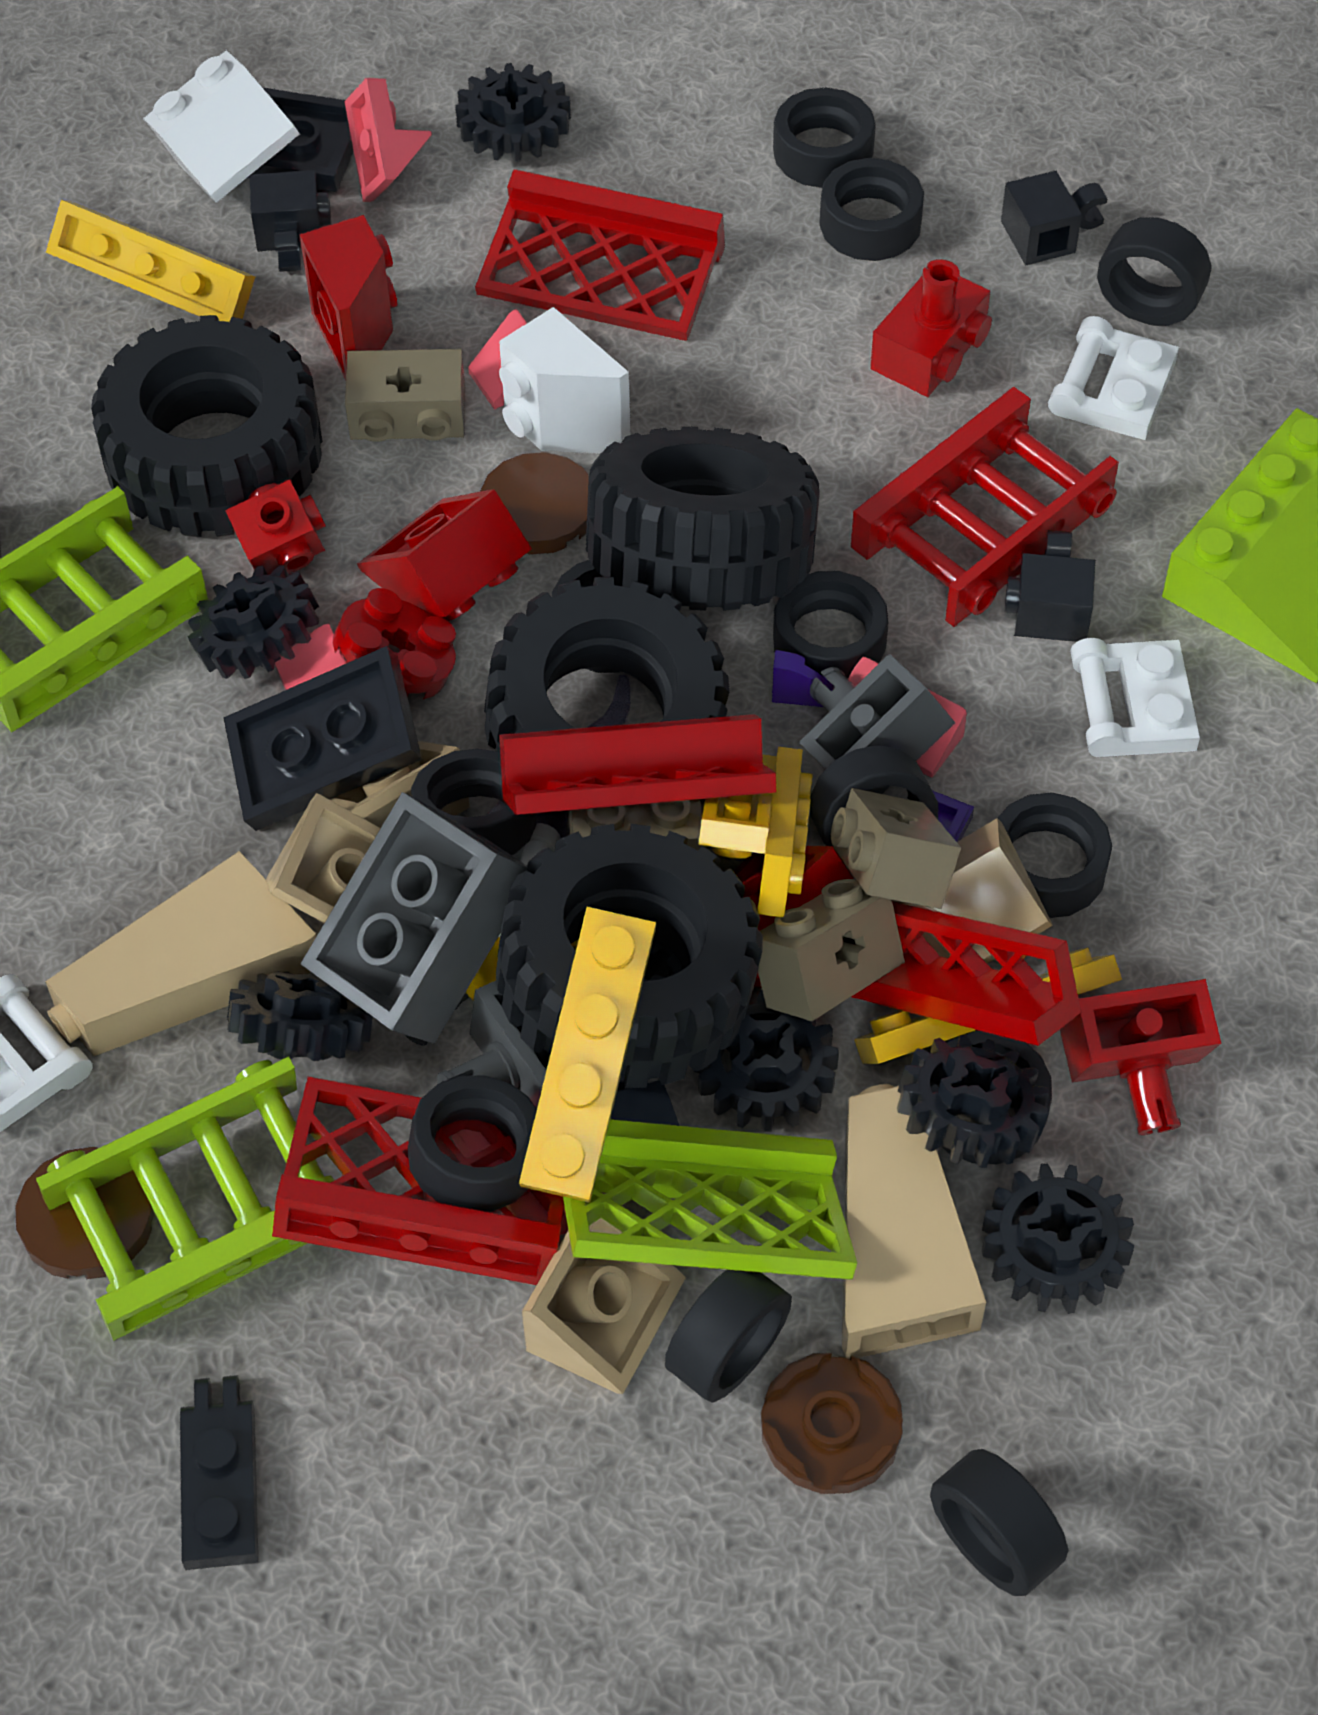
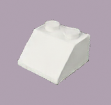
(220, 125)
(562, 387)

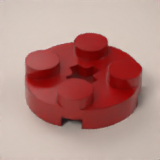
(385, 619)

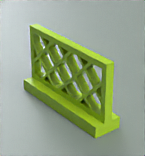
(717, 1173)

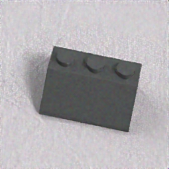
(415, 920)

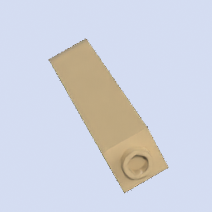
(179, 959)
(908, 1242)

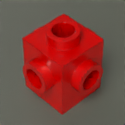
(278, 527)

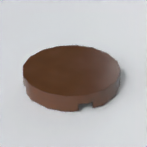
(544, 498)
(57, 1237)
(829, 1448)

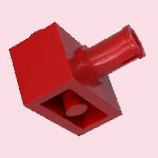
(931, 329)
(1139, 1039)

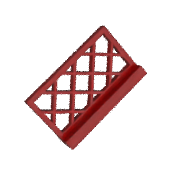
(622, 218)
(412, 1225)

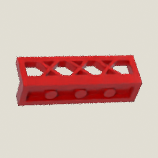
(634, 764)
(966, 989)

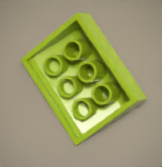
(1256, 552)

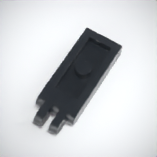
(218, 1479)

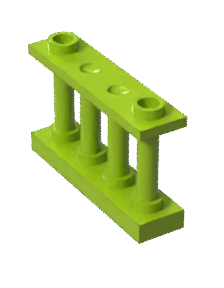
(114, 630)
(196, 1263)

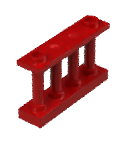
(967, 459)

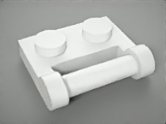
(1131, 386)
(1154, 696)
(19, 1085)

